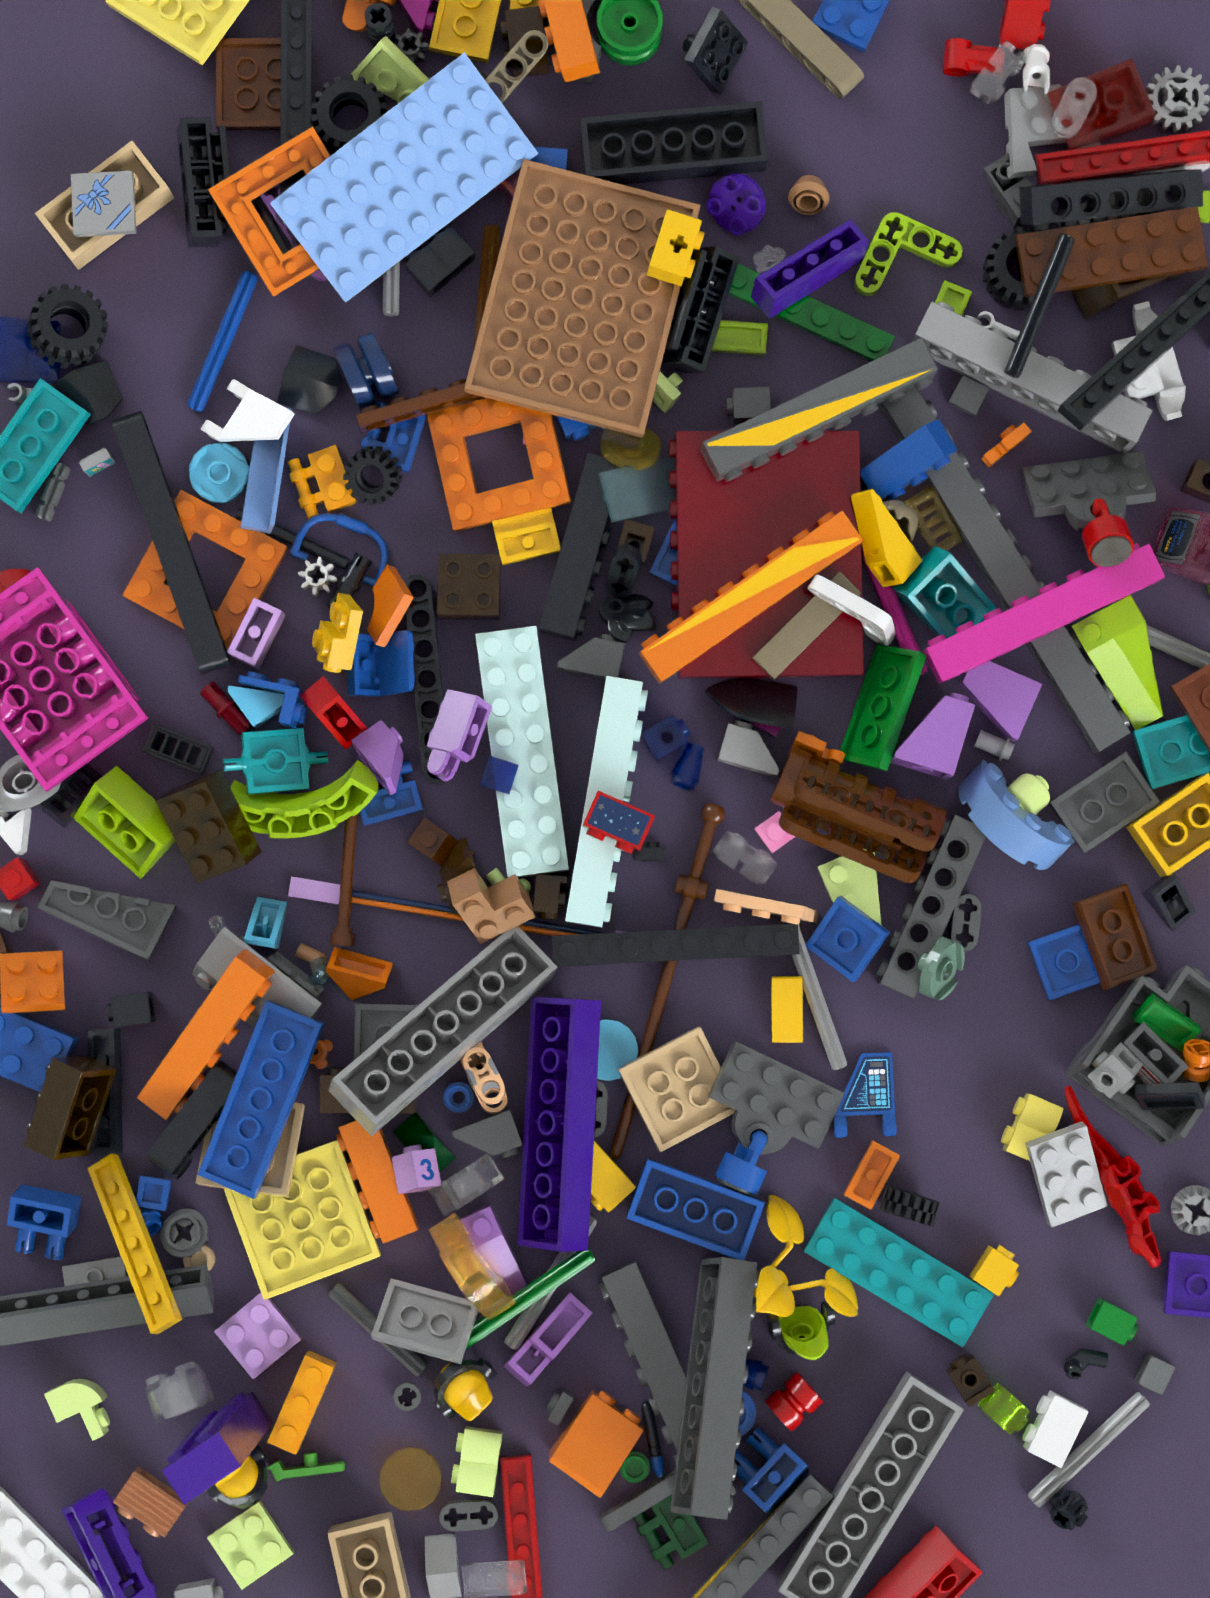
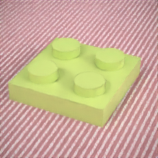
(250, 1544)

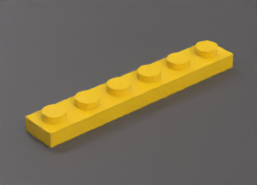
(134, 1244)

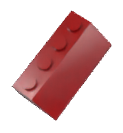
(929, 1570)

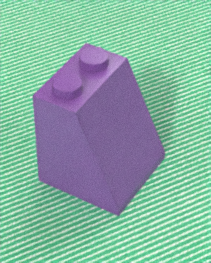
(937, 739)

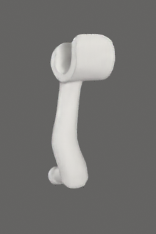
(1013, 334)

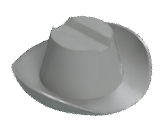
(19, 787)

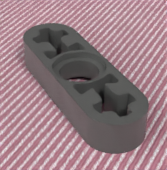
(638, 1502)

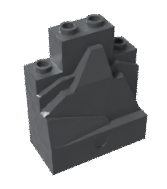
(1187, 993)

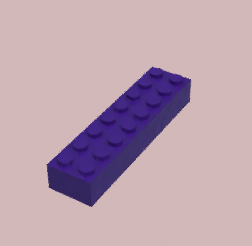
(559, 1124)
(216, 1446)

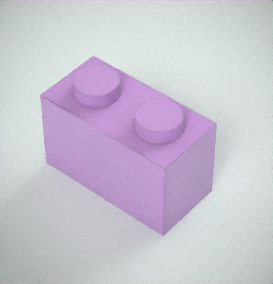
(256, 633)

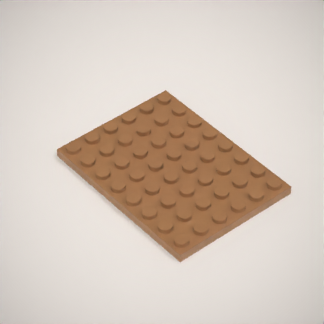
(571, 302)

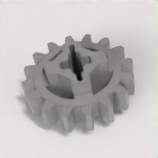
(1183, 108)

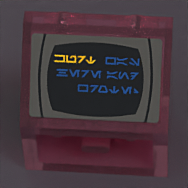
(1185, 544)

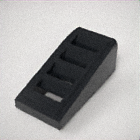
(152, 740)
(71, 809)

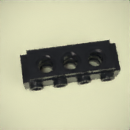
(197, 177)
(699, 296)

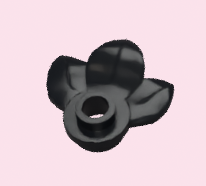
(630, 616)

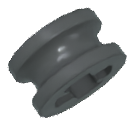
(399, 1391)

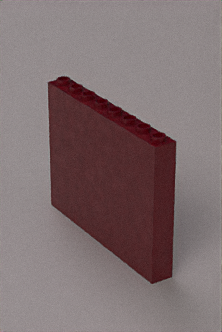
(738, 523)

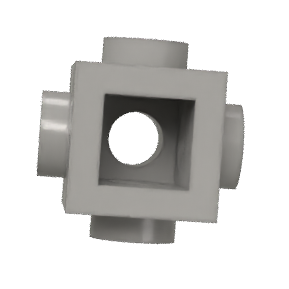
(1114, 1070)

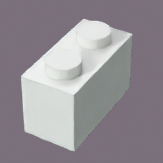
(1054, 1428)

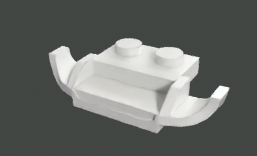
(1162, 378)

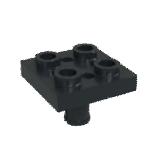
(714, 50)

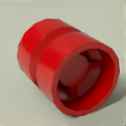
(794, 1401)

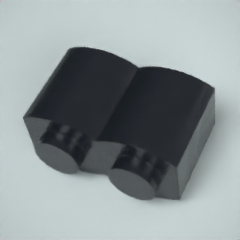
(439, 260)

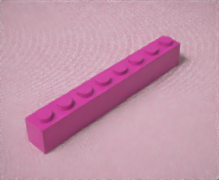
(1040, 615)

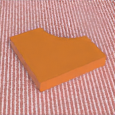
(390, 605)

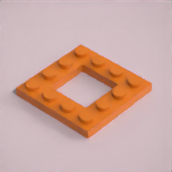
(234, 201)
(476, 509)
(261, 561)

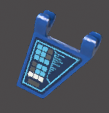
(869, 1093)

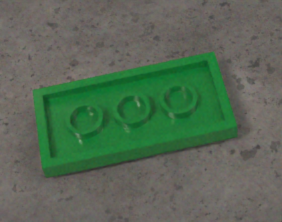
(882, 706)

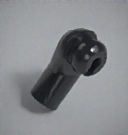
(1082, 1359)

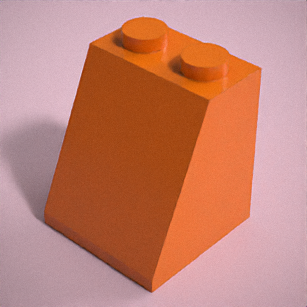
(596, 1442)

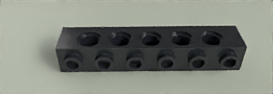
(1037, 199)

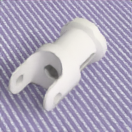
(1036, 70)

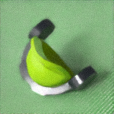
(803, 1330)

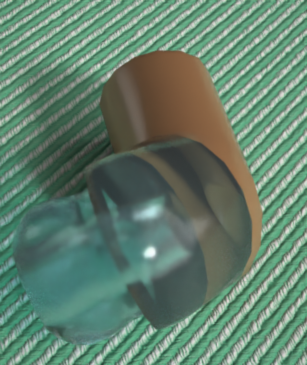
(318, 963)

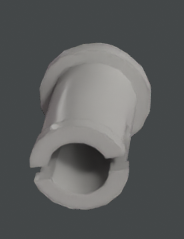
(994, 745)

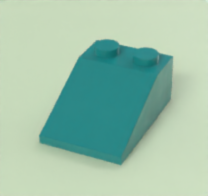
(943, 594)

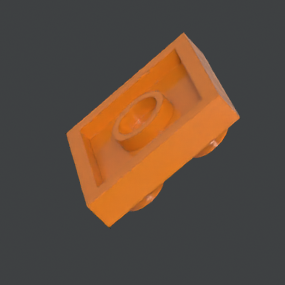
(32, 981)

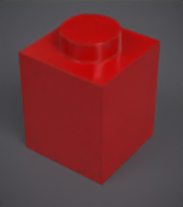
(17, 879)

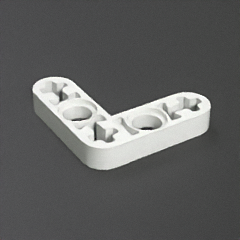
(875, 622)

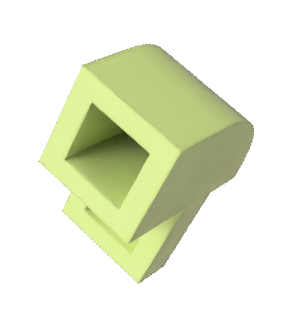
(81, 1397)

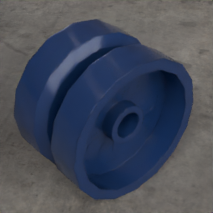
(366, 370)

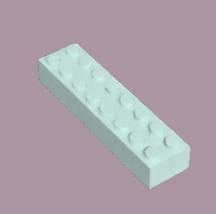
(522, 736)
(608, 774)

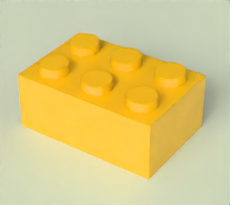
(1176, 827)

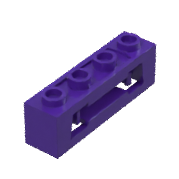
(98, 1511)

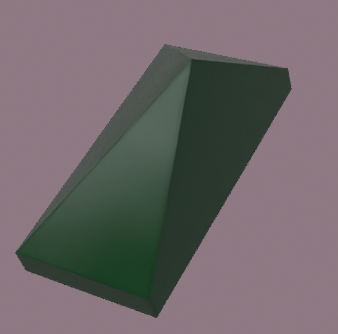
(417, 1132)

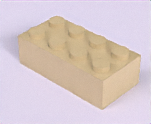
(150, 196)
(368, 1558)

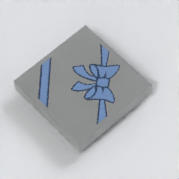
(103, 203)

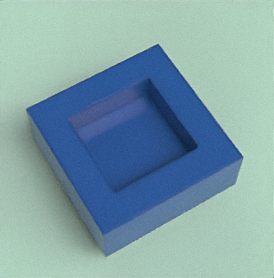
(153, 1192)

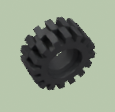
(361, 487)
(909, 1205)

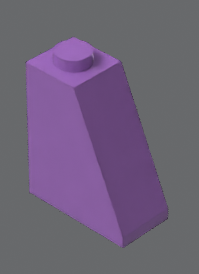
(1001, 696)

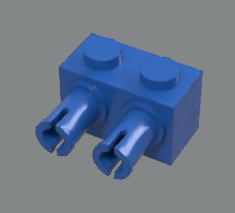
(45, 1212)
(778, 1475)

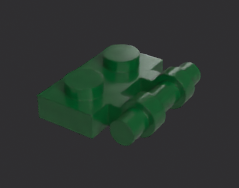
(682, 1530)

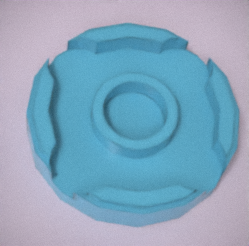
(219, 473)
(616, 1049)

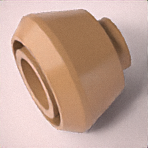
(809, 195)

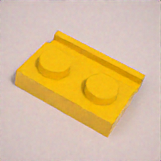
(526, 536)

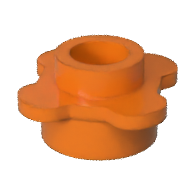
(319, 1059)

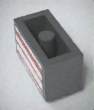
(1159, 1061)

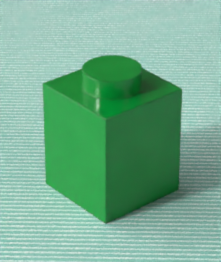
(1112, 1322)

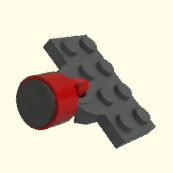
(1093, 498)

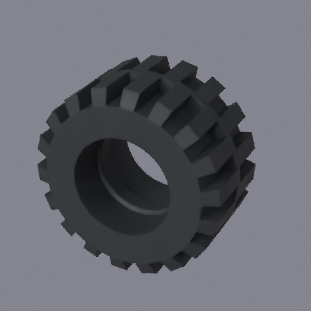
(338, 96)
(997, 275)
(71, 303)

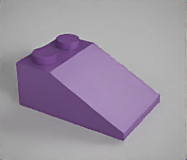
(494, 1247)

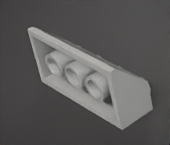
(283, 991)

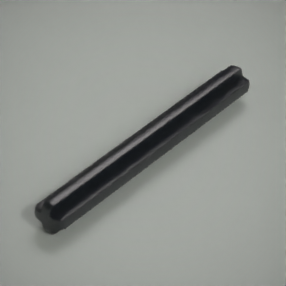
(1039, 305)

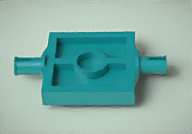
(275, 761)

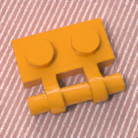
(329, 472)

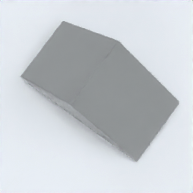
(442, 1566)

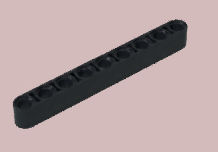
(171, 542)

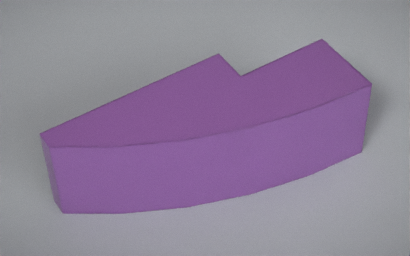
(548, 1339)

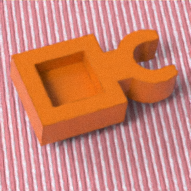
(1010, 439)
(817, 748)

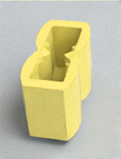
(1033, 1119)

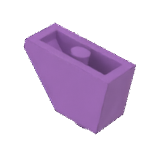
(381, 753)

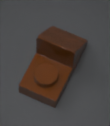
(433, 842)

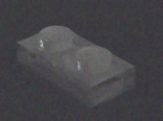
(494, 1579)

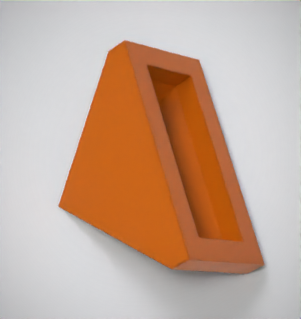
(357, 973)

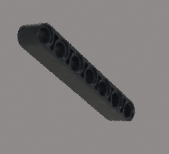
(429, 664)

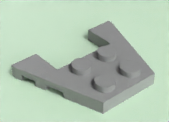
(1029, 125)

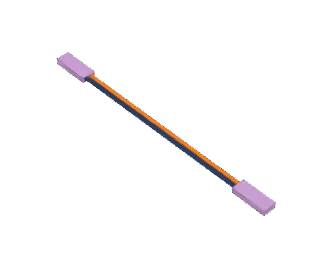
(330, 893)

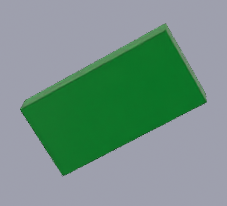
(1166, 1022)

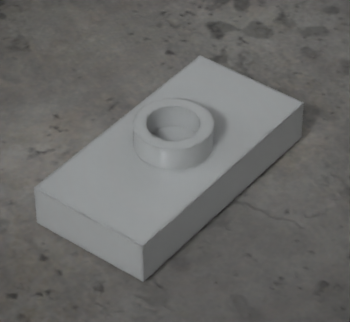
(94, 1271)

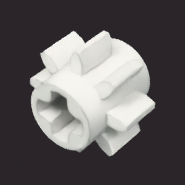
(312, 570)

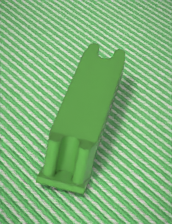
(310, 1467)

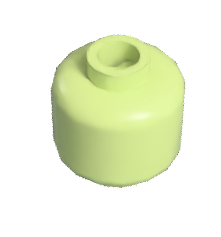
(1031, 792)

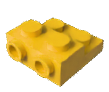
(337, 639)

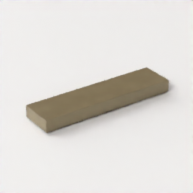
(800, 631)

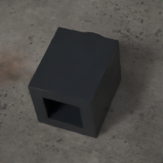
(131, 1009)

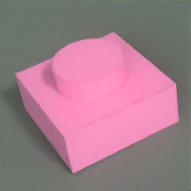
(772, 834)

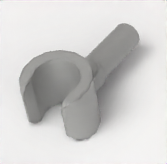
(23, 392)

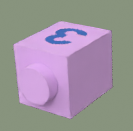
(416, 1170)

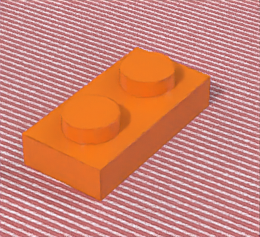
(871, 1175)

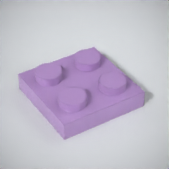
(258, 1335)

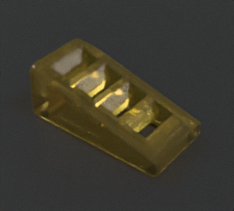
(931, 494)

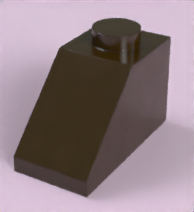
(458, 862)

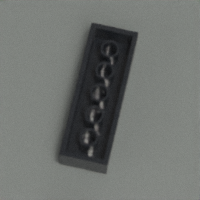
(675, 143)

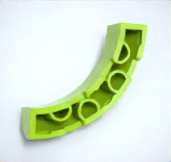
(309, 811)

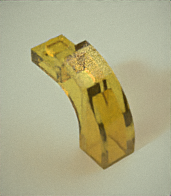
(468, 1268)

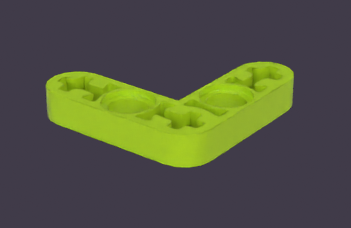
(904, 240)

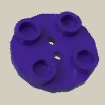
(726, 194)

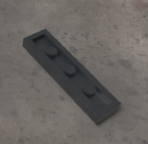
(106, 1047)

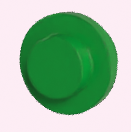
(635, 1467)

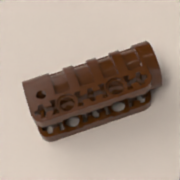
(857, 815)

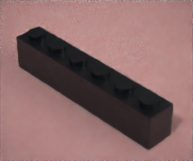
(579, 555)

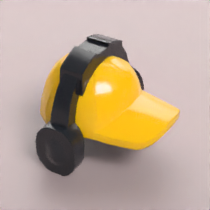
(464, 1388)
(244, 1483)

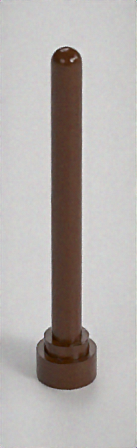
(343, 933)

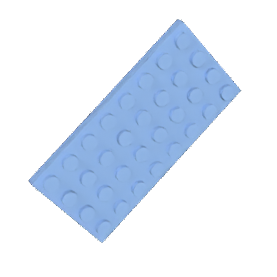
(404, 177)

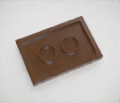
(1115, 936)

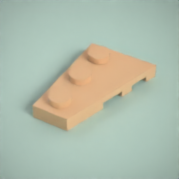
(764, 907)

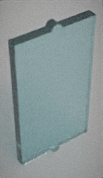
(637, 492)

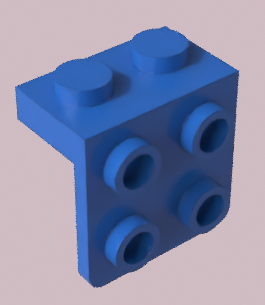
(382, 670)
(293, 709)

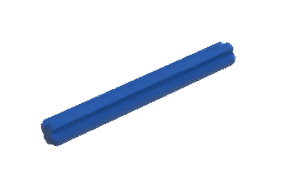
(222, 341)

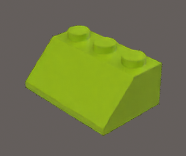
(125, 821)

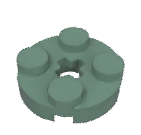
(940, 968)

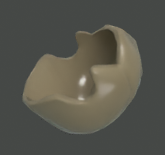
(905, 516)

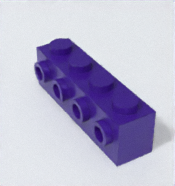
(809, 268)

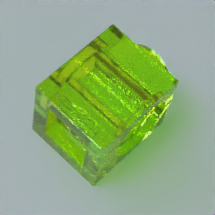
(1005, 1409)

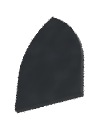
(757, 700)

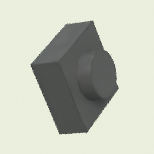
(559, 1405)

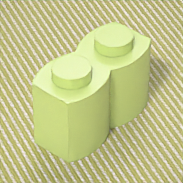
(478, 1461)

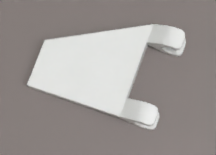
(253, 419)

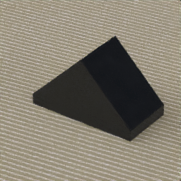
(1170, 901)

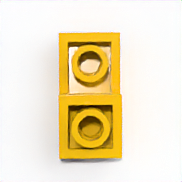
(787, 1009)

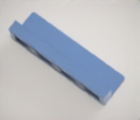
(264, 483)

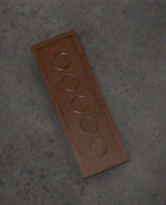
(1117, 250)

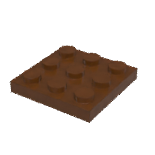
(248, 83)

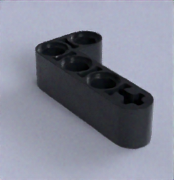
(192, 1122)

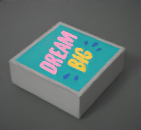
(97, 462)

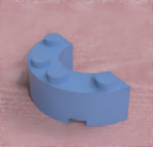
(1007, 823)

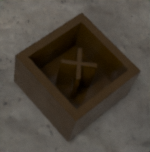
(469, 586)

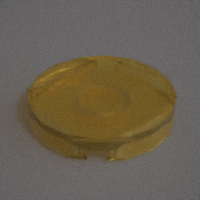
(630, 450)
(410, 1479)

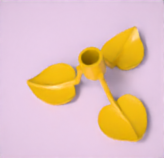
(772, 1290)

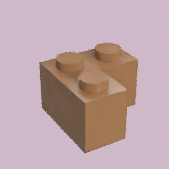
(492, 908)

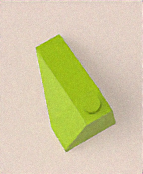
(1122, 655)

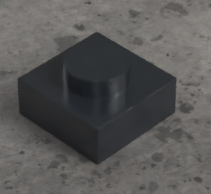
(651, 852)

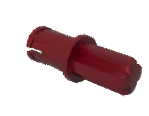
(226, 708)

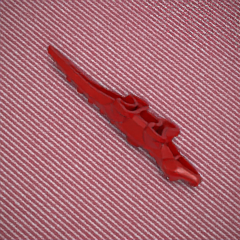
(1122, 1187)

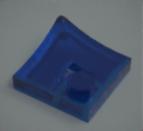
(18, 359)

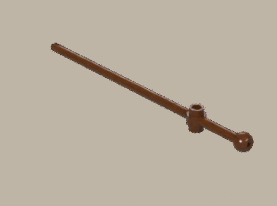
(691, 888)

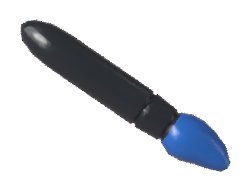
(652, 1438)

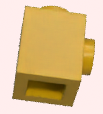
(995, 1269)

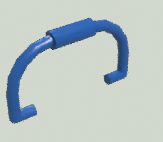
(348, 523)

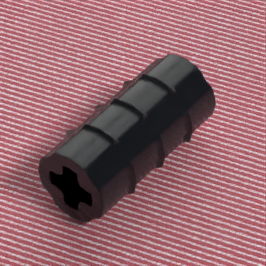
(379, 23)

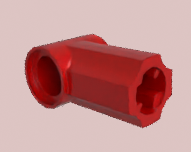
(965, 58)

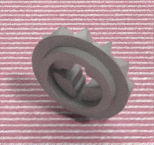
(1182, 1215)

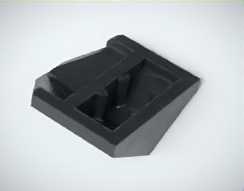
(309, 381)
(91, 389)

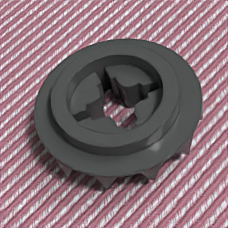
(171, 1234)

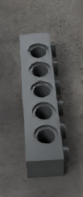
(971, 840)

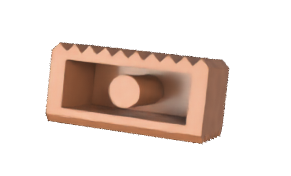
(150, 1503)

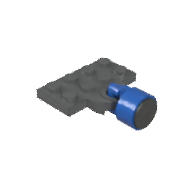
(770, 1108)

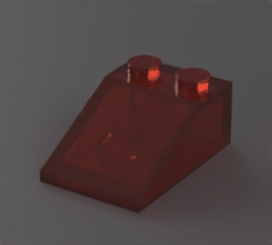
(1118, 107)

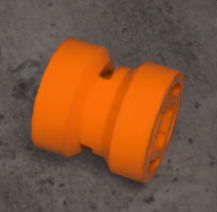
(1198, 1059)

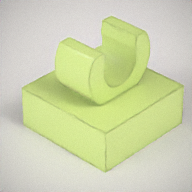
(667, 391)

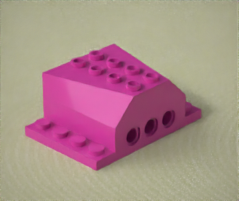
(57, 683)

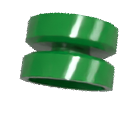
(632, 43)

